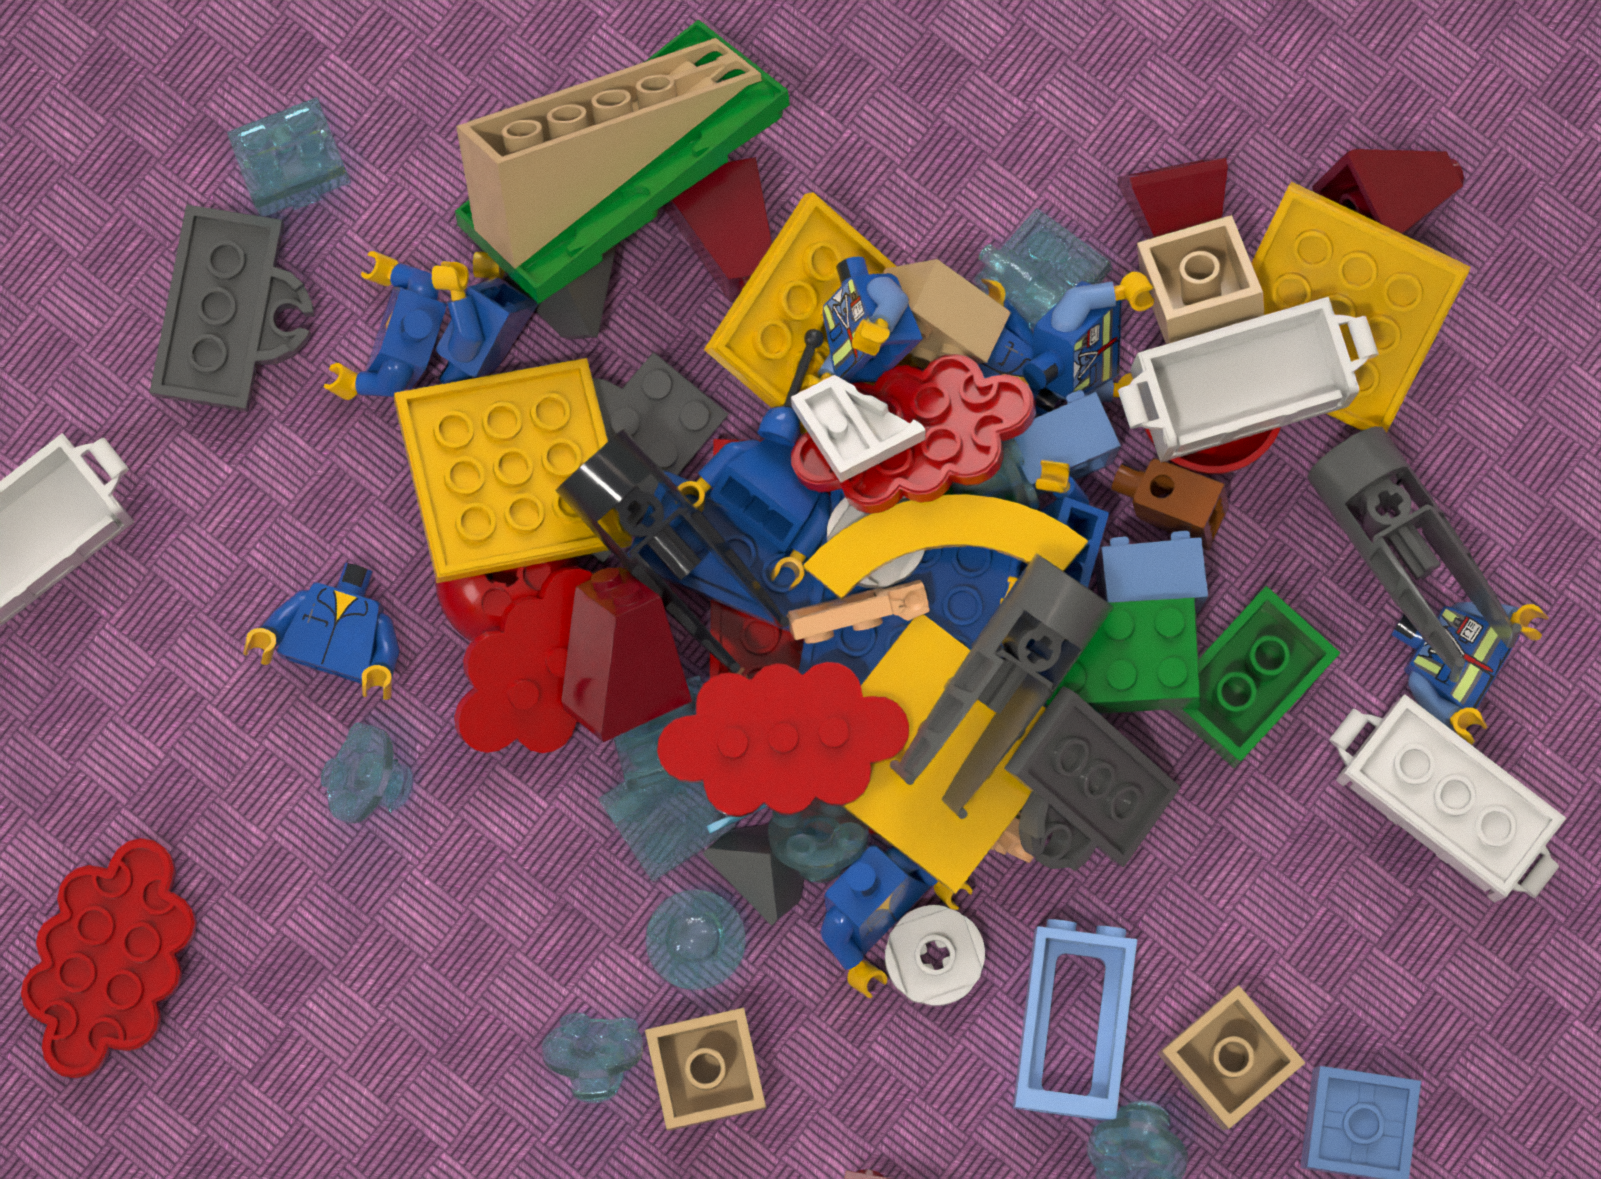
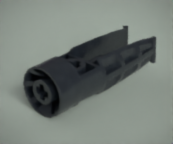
(611, 482)

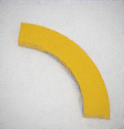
(941, 524)

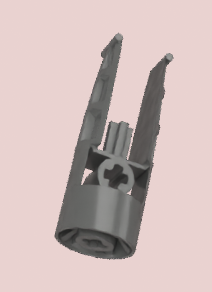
(1367, 476)
(1039, 606)

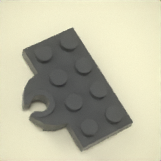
(226, 309)
(663, 416)
(1085, 787)

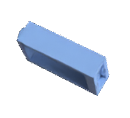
(1118, 956)

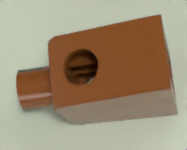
(1193, 504)

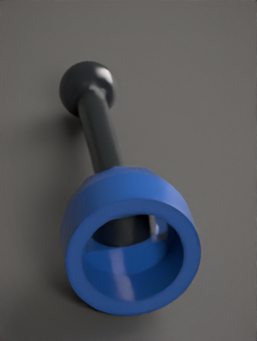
(782, 423)

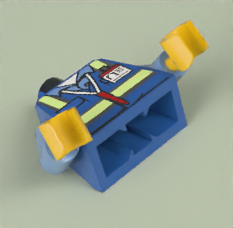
(865, 326)
(1080, 339)
(1483, 653)

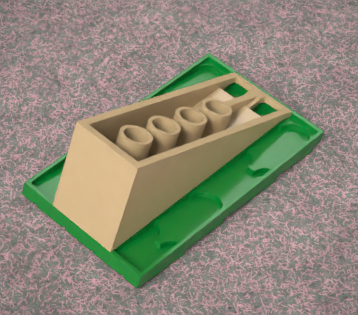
(599, 159)

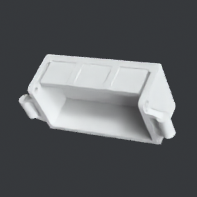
(1246, 378)
(55, 518)
(1450, 798)

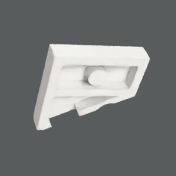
(852, 427)

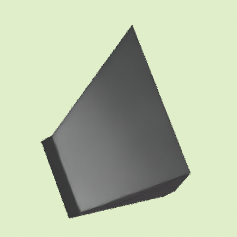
(578, 306)
(756, 872)

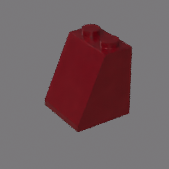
(725, 223)
(620, 656)

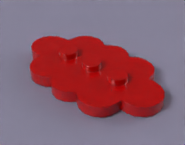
(963, 434)
(522, 671)
(783, 739)
(108, 958)

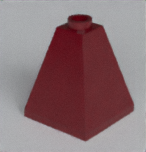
(1392, 185)
(1176, 195)

